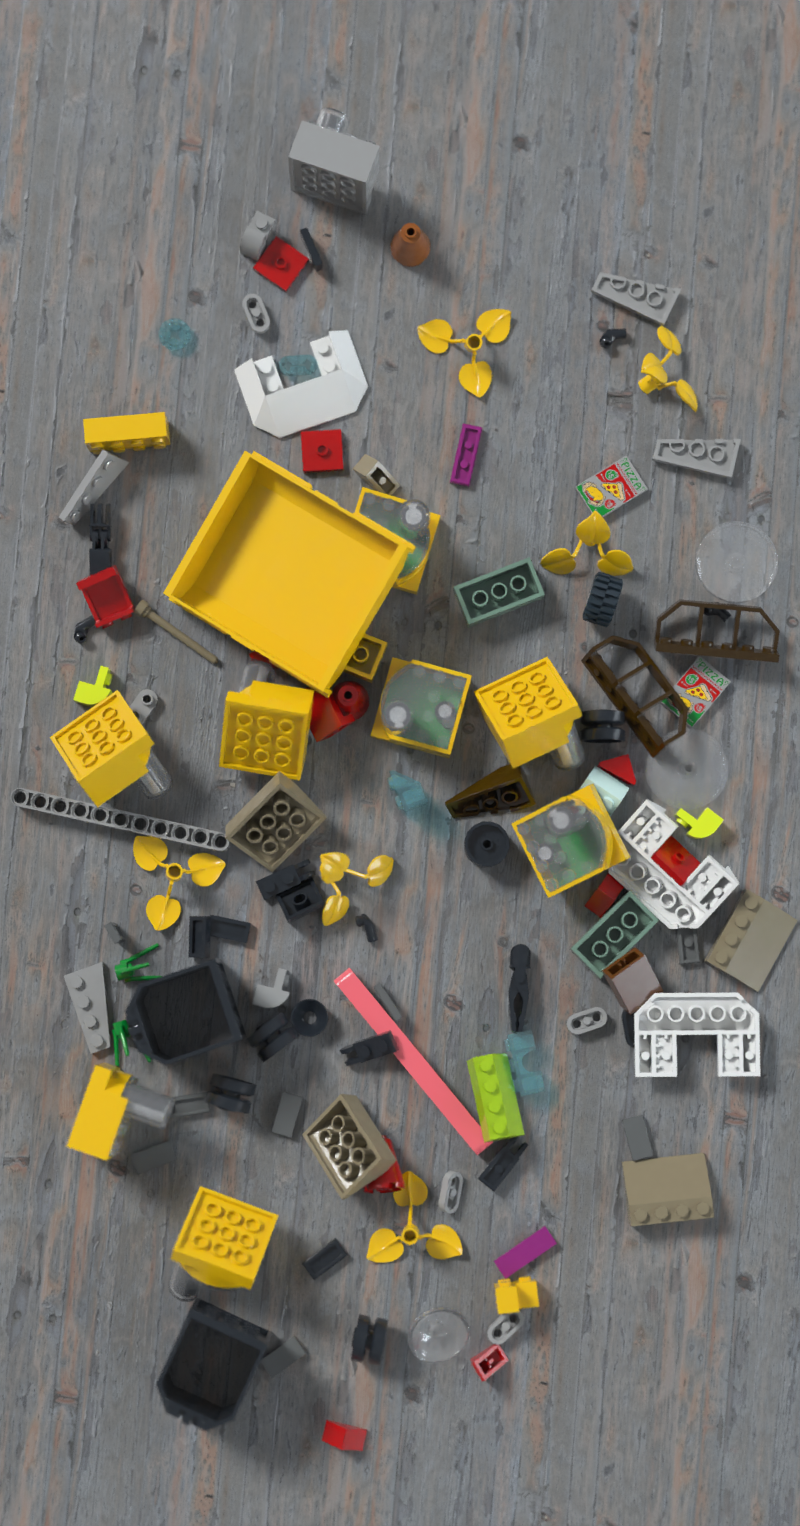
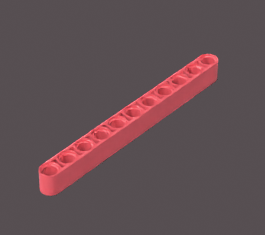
(413, 1061)

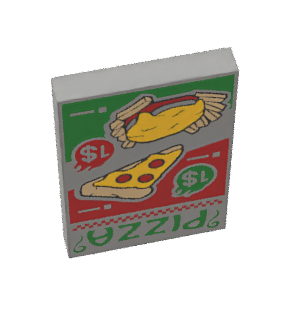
(611, 487)
(698, 690)

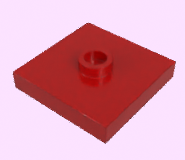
(281, 264)
(322, 451)
(675, 860)

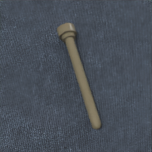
(143, 609)

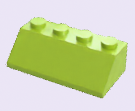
(495, 1097)

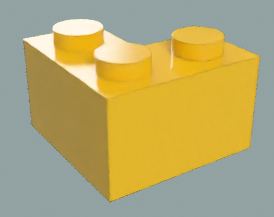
(515, 1294)

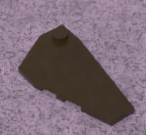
(499, 790)

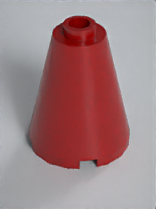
(357, 704)
(391, 1180)

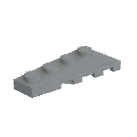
(642, 298)
(705, 456)
(96, 481)
(90, 1003)

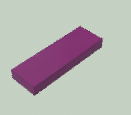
(466, 455)
(525, 1252)

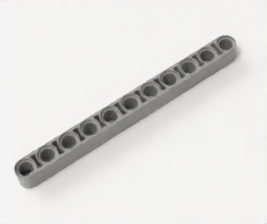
(112, 814)

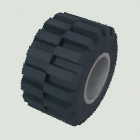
(602, 599)

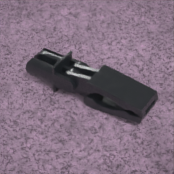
(100, 557)
(519, 960)

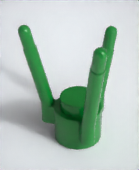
(126, 971)
(121, 1031)

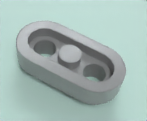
(256, 314)
(144, 709)
(586, 1020)
(450, 1192)
(506, 1326)

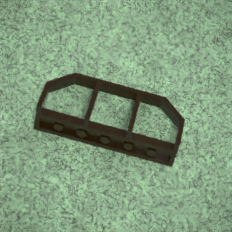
(706, 648)
(622, 701)

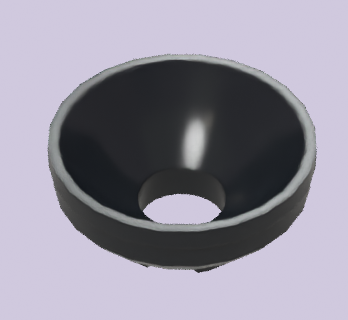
(298, 1013)

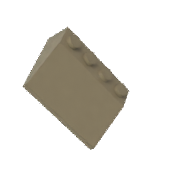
(274, 822)
(750, 940)
(348, 1145)
(667, 1189)

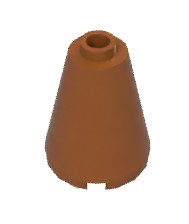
(410, 245)

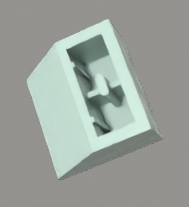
(608, 788)

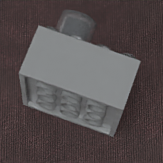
(333, 164)

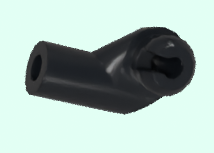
(610, 335)
(722, 613)
(81, 629)
(369, 927)

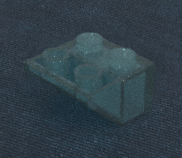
(408, 791)

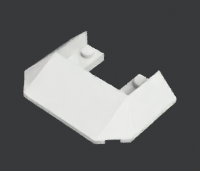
(310, 402)
(672, 904)
(696, 1014)

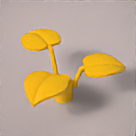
(657, 375)
(475, 376)
(591, 532)
(151, 852)
(332, 870)
(441, 1244)

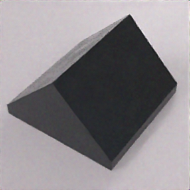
(300, 900)

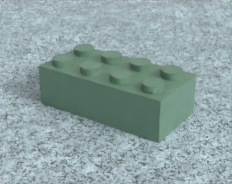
(498, 592)
(614, 934)

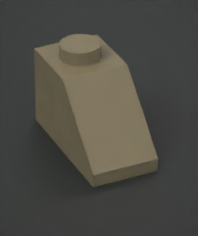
(375, 475)

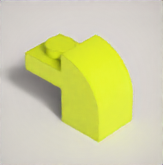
(93, 694)
(702, 827)

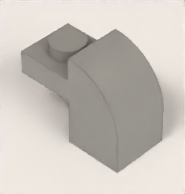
(255, 236)
(273, 997)

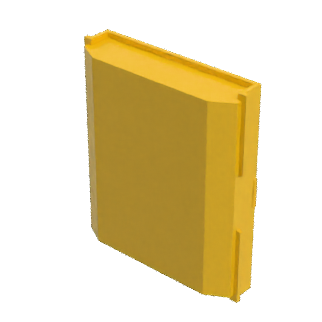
(288, 571)

